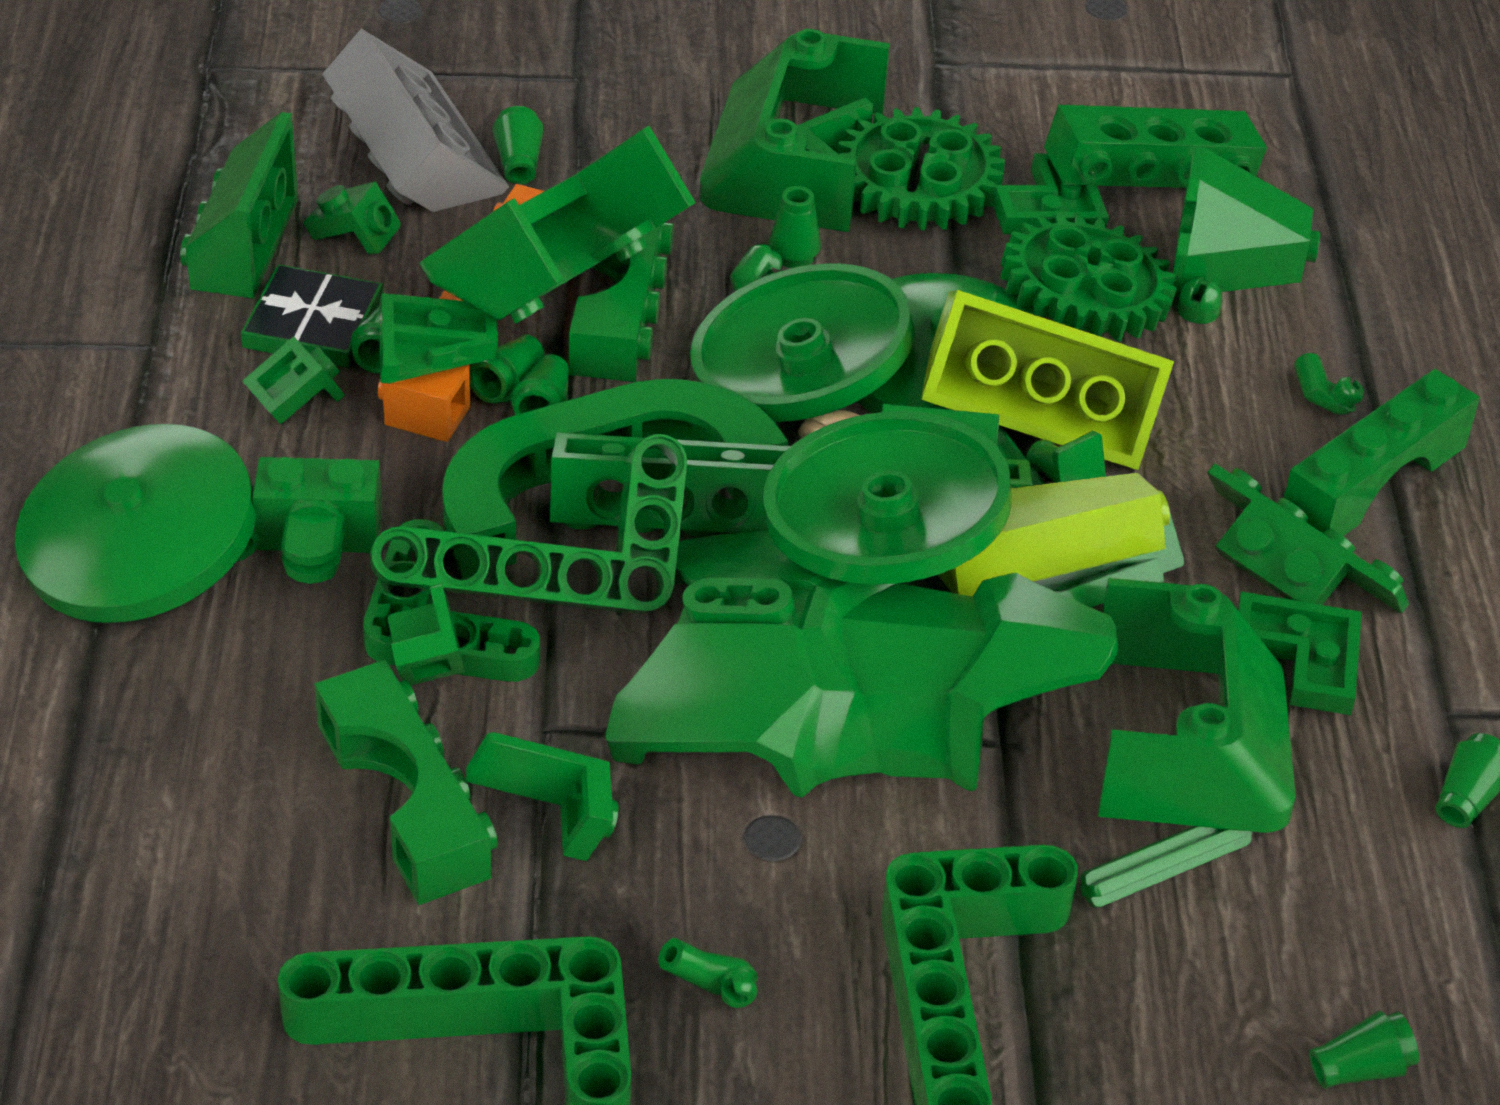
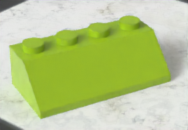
(1044, 377)

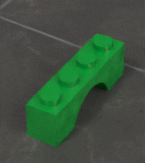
(611, 326)
(1419, 424)
(377, 727)

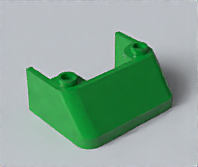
(761, 155)
(560, 233)
(1226, 760)

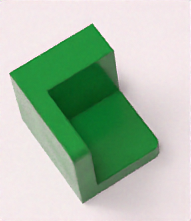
(426, 641)

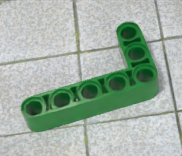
(554, 560)
(925, 911)
(472, 991)

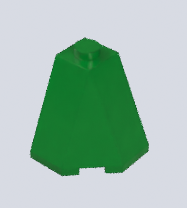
(1240, 229)

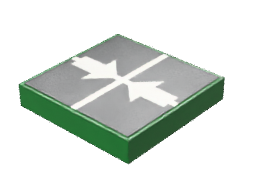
(314, 309)

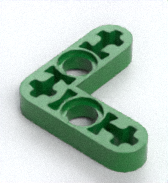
(496, 633)

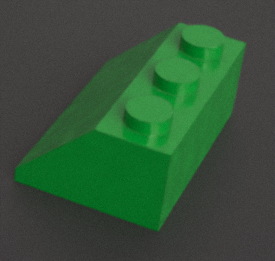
(244, 213)

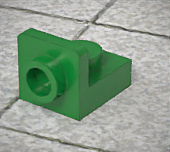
(292, 379)

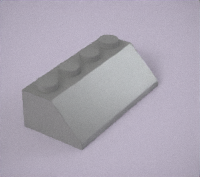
(410, 127)

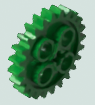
(954, 176)
(1088, 276)

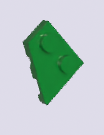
(431, 336)

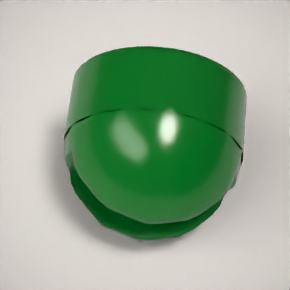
(1204, 311)

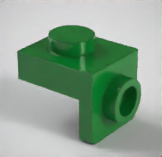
(357, 210)

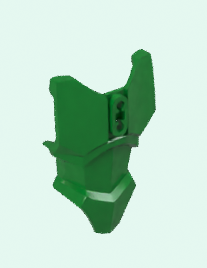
(846, 672)

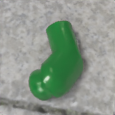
(755, 264)
(1317, 389)
(711, 972)

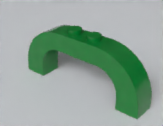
(519, 449)

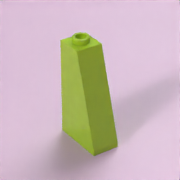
(1069, 529)

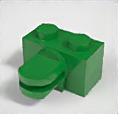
(316, 511)

